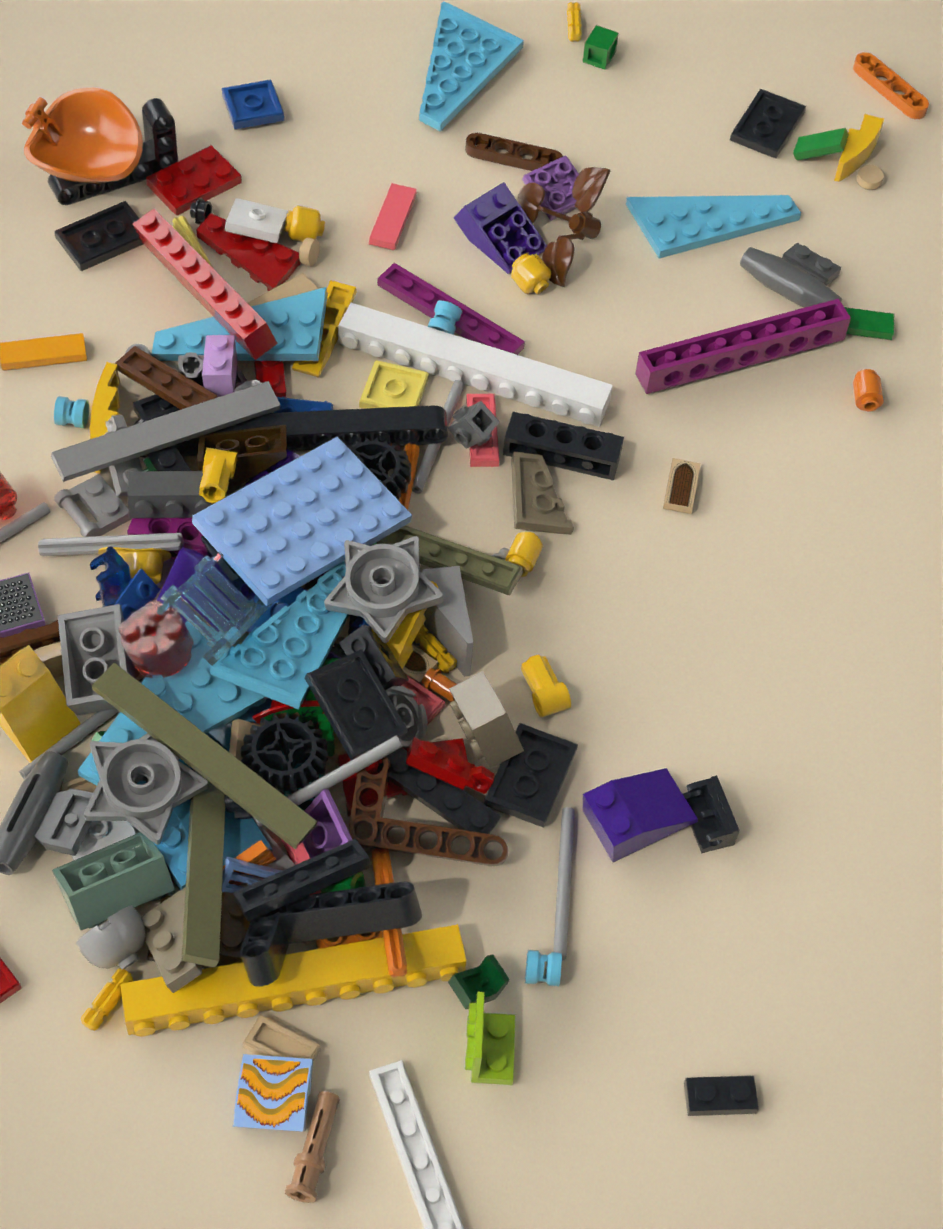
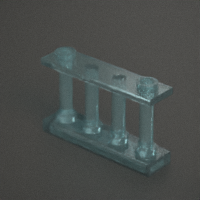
(230, 630)

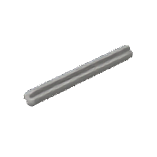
(91, 545)

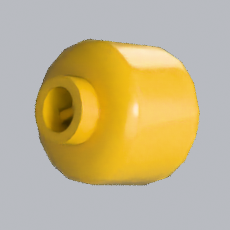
(304, 223)
(530, 273)

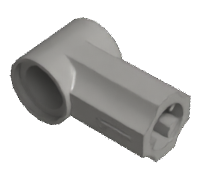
(191, 365)

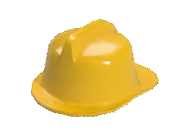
(148, 560)

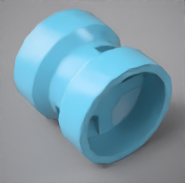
(445, 317)
(71, 412)
(535, 968)

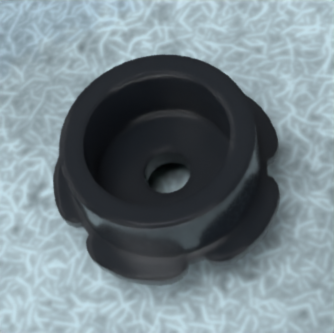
(200, 210)

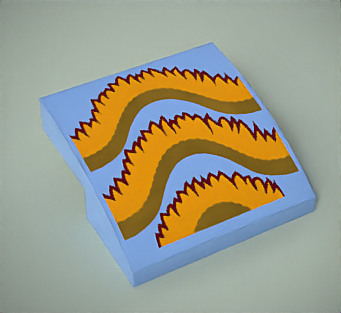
(273, 1092)

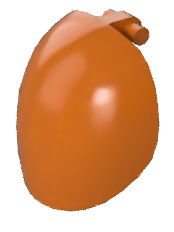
(83, 136)

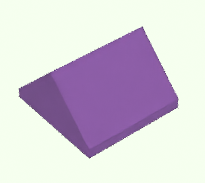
(330, 827)

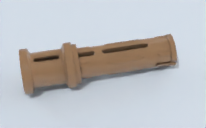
(310, 1162)

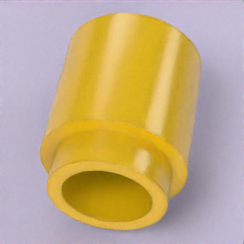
(525, 551)

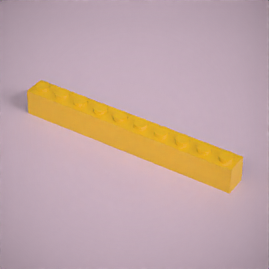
(304, 978)

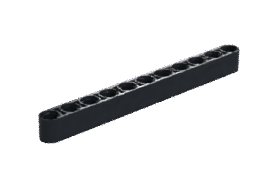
(313, 428)

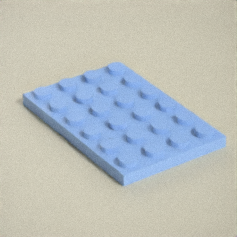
(298, 518)

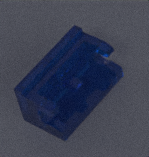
(114, 578)

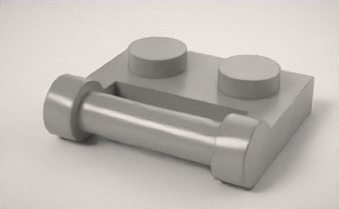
(100, 502)

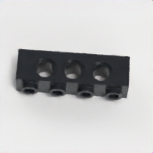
(564, 445)

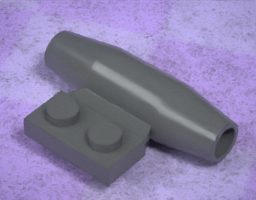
(797, 276)
(43, 814)

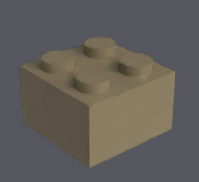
(484, 720)

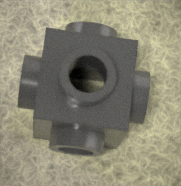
(473, 425)

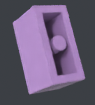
(220, 364)

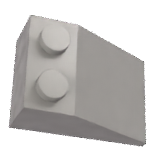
(450, 619)
(88, 649)

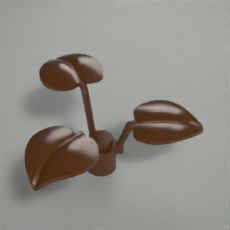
(586, 190)

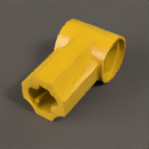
(217, 471)
(547, 693)

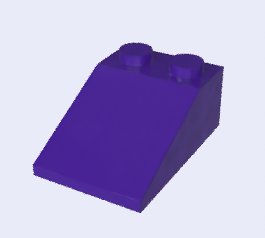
(636, 812)

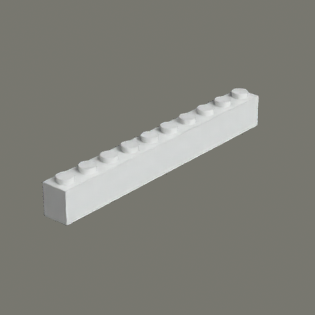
(475, 364)

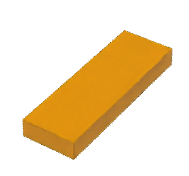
(42, 351)

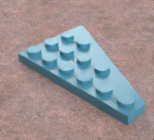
(462, 62)
(192, 693)

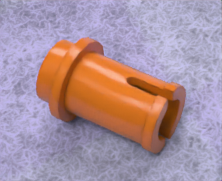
(439, 683)

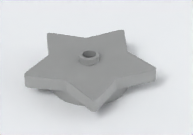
(383, 585)
(145, 805)

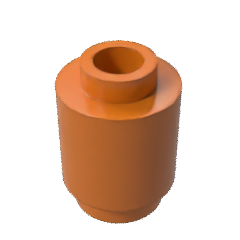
(868, 390)

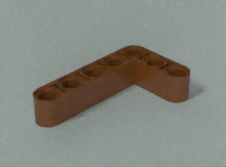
(413, 831)

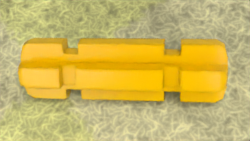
(574, 21)
(435, 649)
(105, 1000)

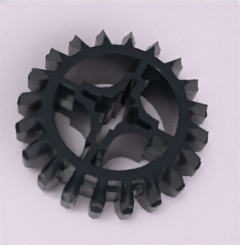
(380, 458)
(298, 742)

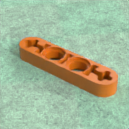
(911, 103)

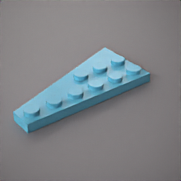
(292, 320)
(287, 646)

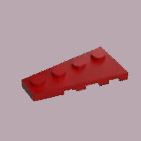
(262, 259)

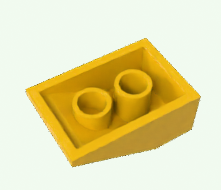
(32, 705)

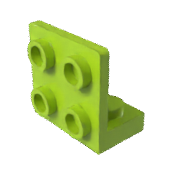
(489, 1045)

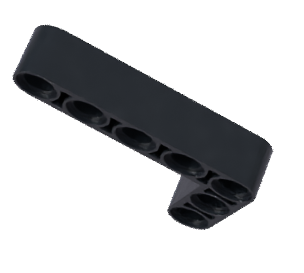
(157, 153)
(325, 917)

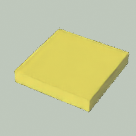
(393, 386)

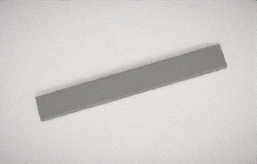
(164, 431)

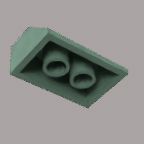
(113, 880)

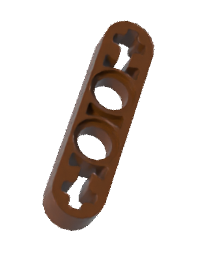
(514, 148)

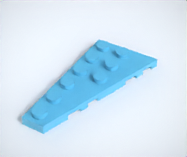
(693, 222)

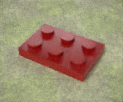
(194, 177)

